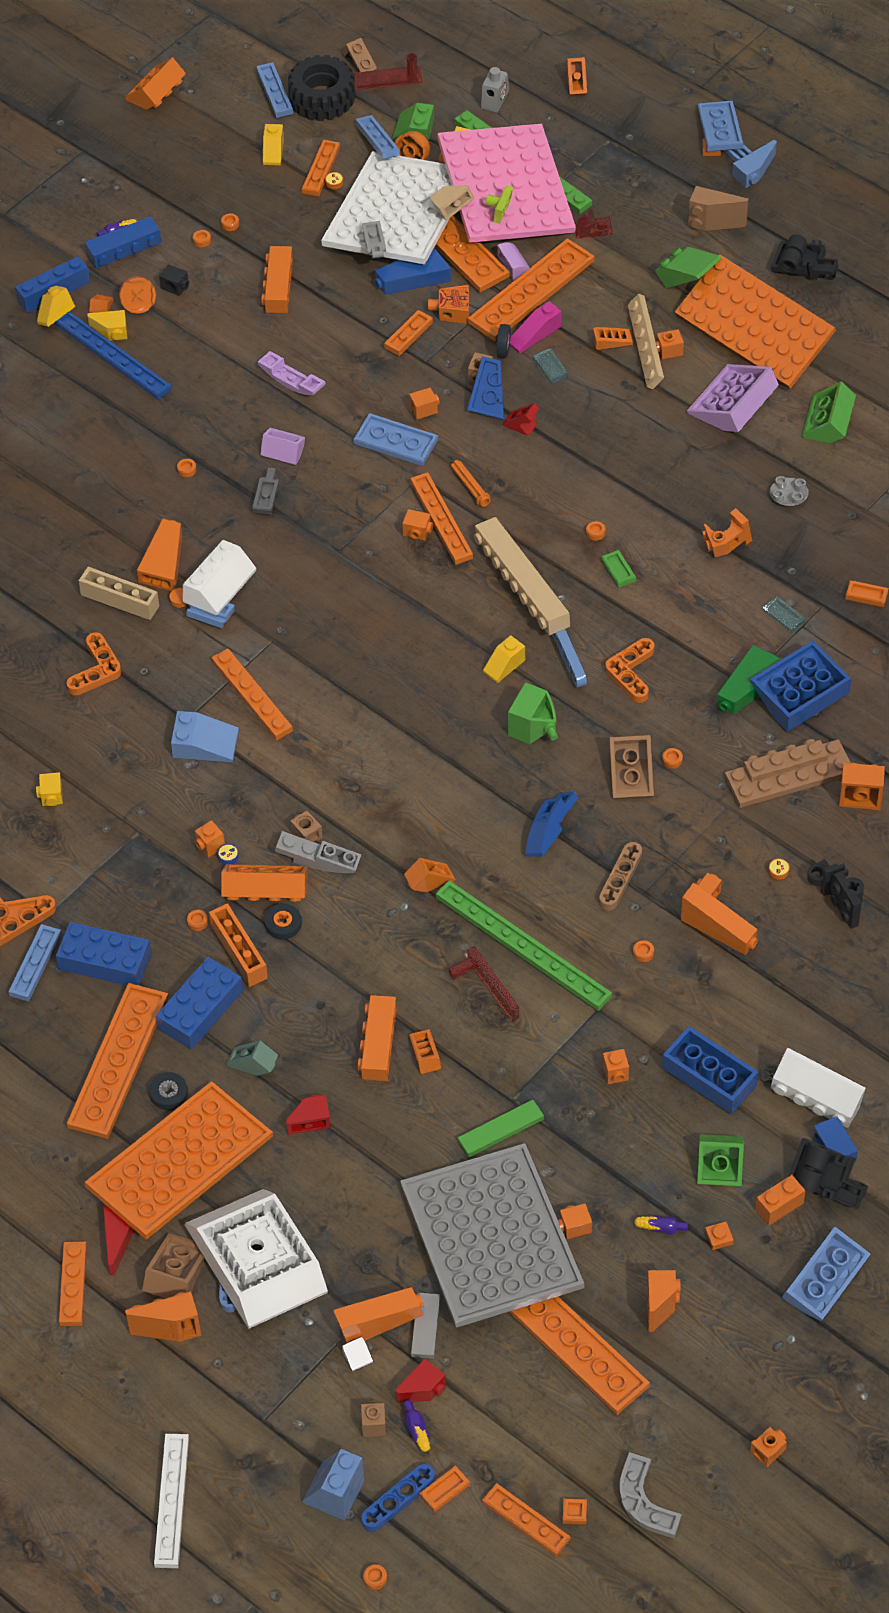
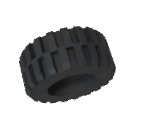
(321, 72)

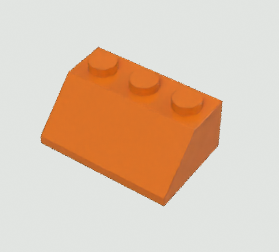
(156, 84)

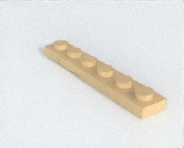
(645, 341)

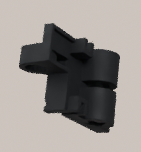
(799, 257)
(846, 893)
(827, 1173)

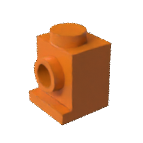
(710, 884)
(766, 1452)

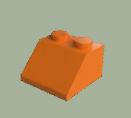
(662, 1294)

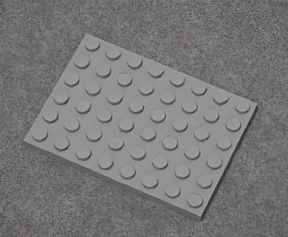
(491, 1235)

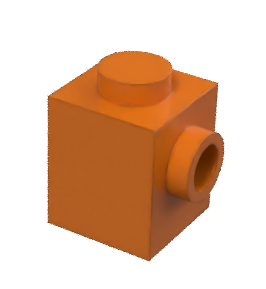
(670, 344)
(424, 403)
(417, 525)
(209, 839)
(615, 1066)
(575, 1221)

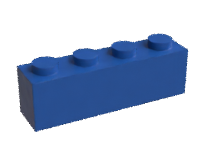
(123, 242)
(69, 275)

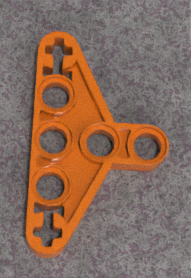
(17, 909)

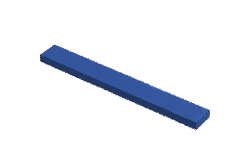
(113, 355)

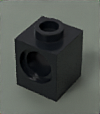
(174, 280)

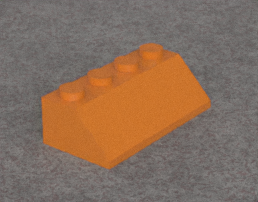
(264, 881)

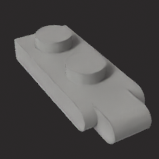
(374, 238)

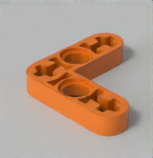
(625, 666)
(102, 669)

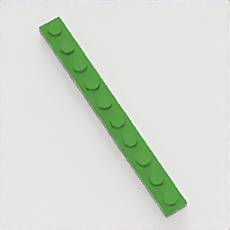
(575, 198)
(524, 945)

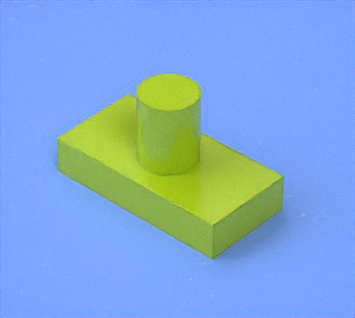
(501, 204)

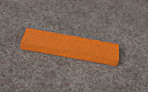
(320, 168)
(526, 1519)

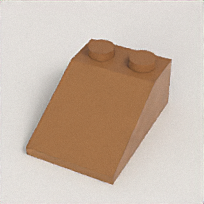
(716, 210)
(631, 766)
(173, 1267)

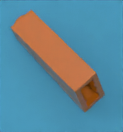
(162, 558)
(717, 920)
(378, 1314)

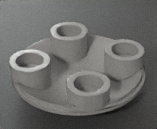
(789, 491)

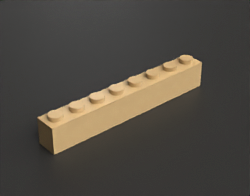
(522, 576)

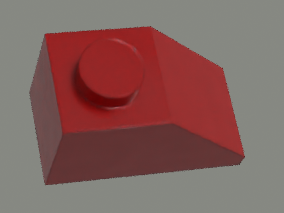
(309, 1115)
(421, 1384)

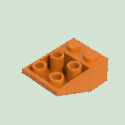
(165, 1318)

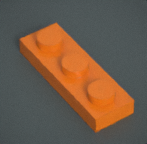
(408, 332)

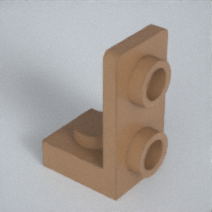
(360, 55)

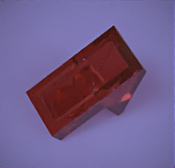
(589, 226)

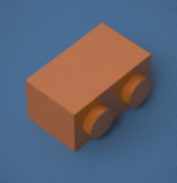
(780, 1200)

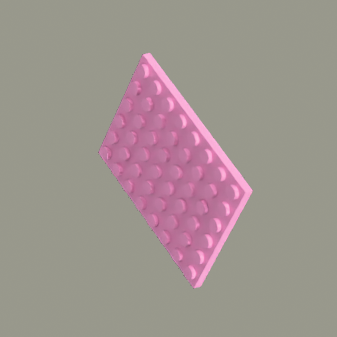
(510, 157)

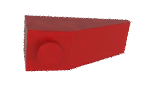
(117, 1238)

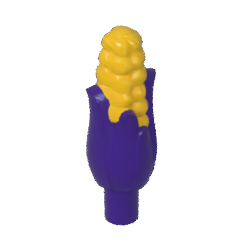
(114, 226)
(661, 1224)
(416, 1426)

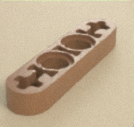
(618, 875)

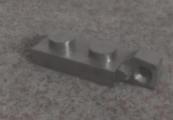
(266, 493)

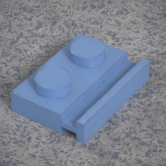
(209, 618)

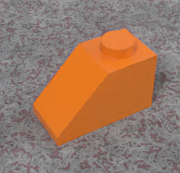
(576, 75)
(428, 875)

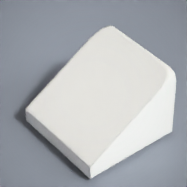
(357, 1354)

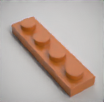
(73, 1284)

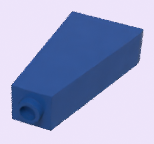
(409, 275)

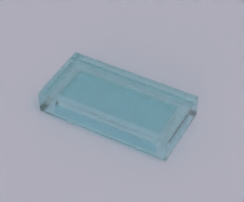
(551, 365)
(784, 614)

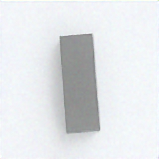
(426, 1327)

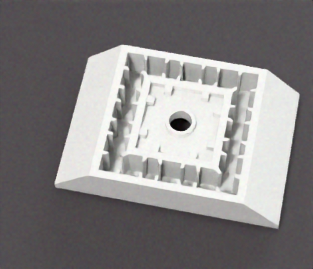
(263, 1280)

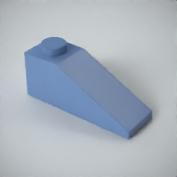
(753, 166)

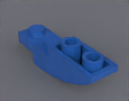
(546, 823)

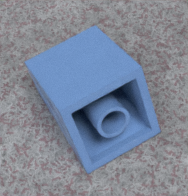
(336, 1484)

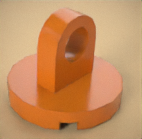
(137, 294)

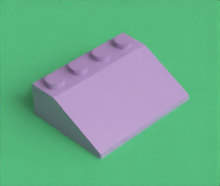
(734, 396)

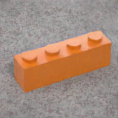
(278, 279)
(238, 945)
(378, 1038)

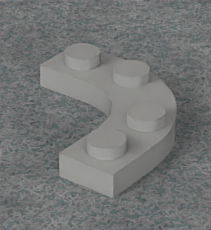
(638, 1505)

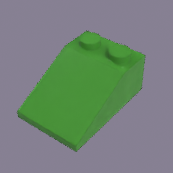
(685, 266)

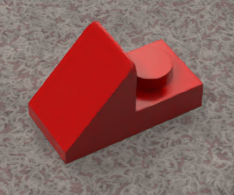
(522, 419)

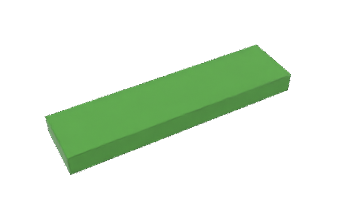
(500, 1128)

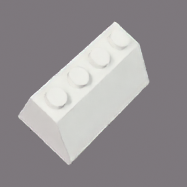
(218, 578)
(817, 1087)

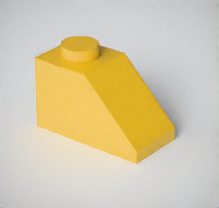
(273, 144)
(54, 305)
(109, 324)
(505, 659)

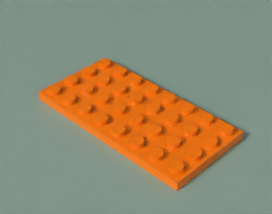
(755, 321)
(178, 1160)

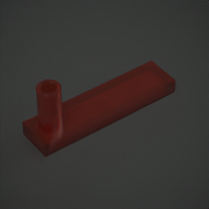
(390, 77)
(477, 962)

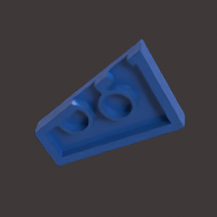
(488, 390)

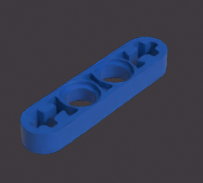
(395, 1495)

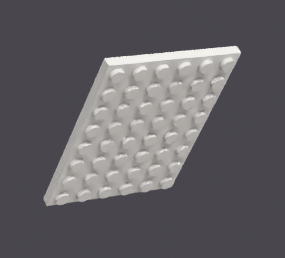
(397, 196)

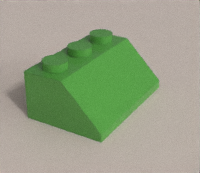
(829, 414)

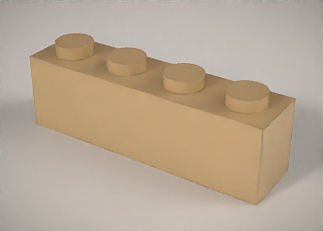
(119, 593)

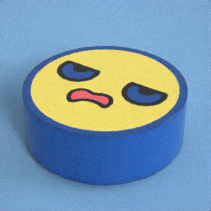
(228, 854)

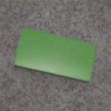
(618, 568)

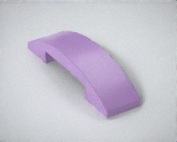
(289, 377)

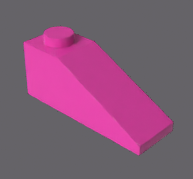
(537, 326)

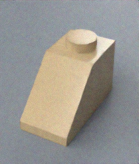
(451, 199)

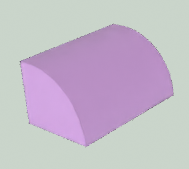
(512, 260)
(282, 446)

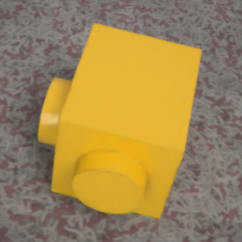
(50, 789)

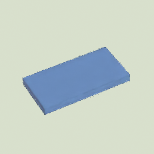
(720, 126)
(395, 439)

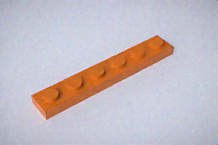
(441, 518)
(252, 694)

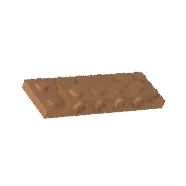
(786, 771)

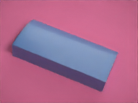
(826, 1275)

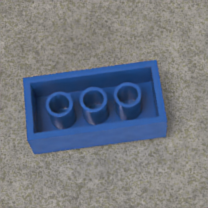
(103, 954)
(199, 1003)
(710, 1069)

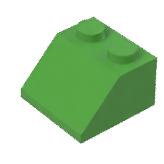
(415, 118)
(720, 1160)

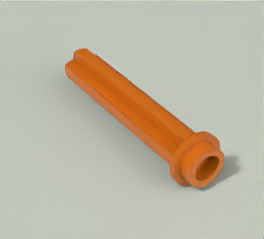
(482, 498)

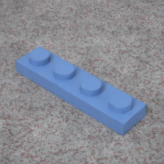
(274, 90)
(377, 137)
(34, 962)

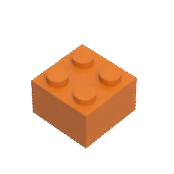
(861, 786)

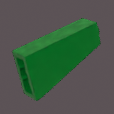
(738, 689)

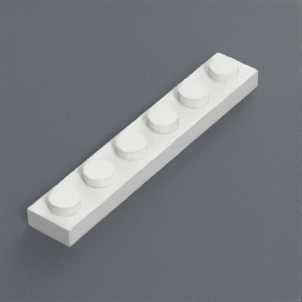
(171, 1501)

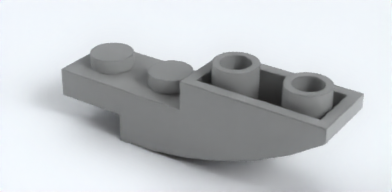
(316, 856)

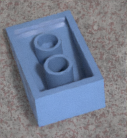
(203, 738)

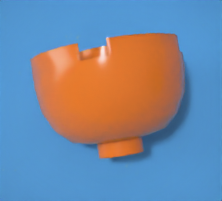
(413, 145)

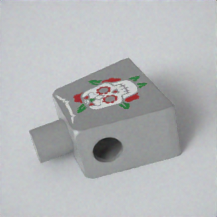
(494, 89)

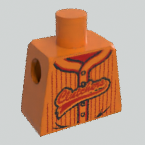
(452, 304)

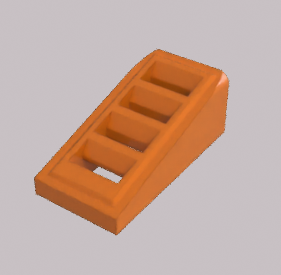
(603, 341)
(426, 1063)

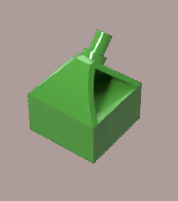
(532, 715)

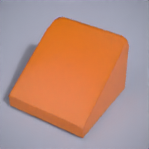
(100, 303)

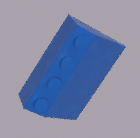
(801, 685)

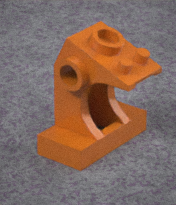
(737, 533)

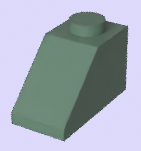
(253, 1058)

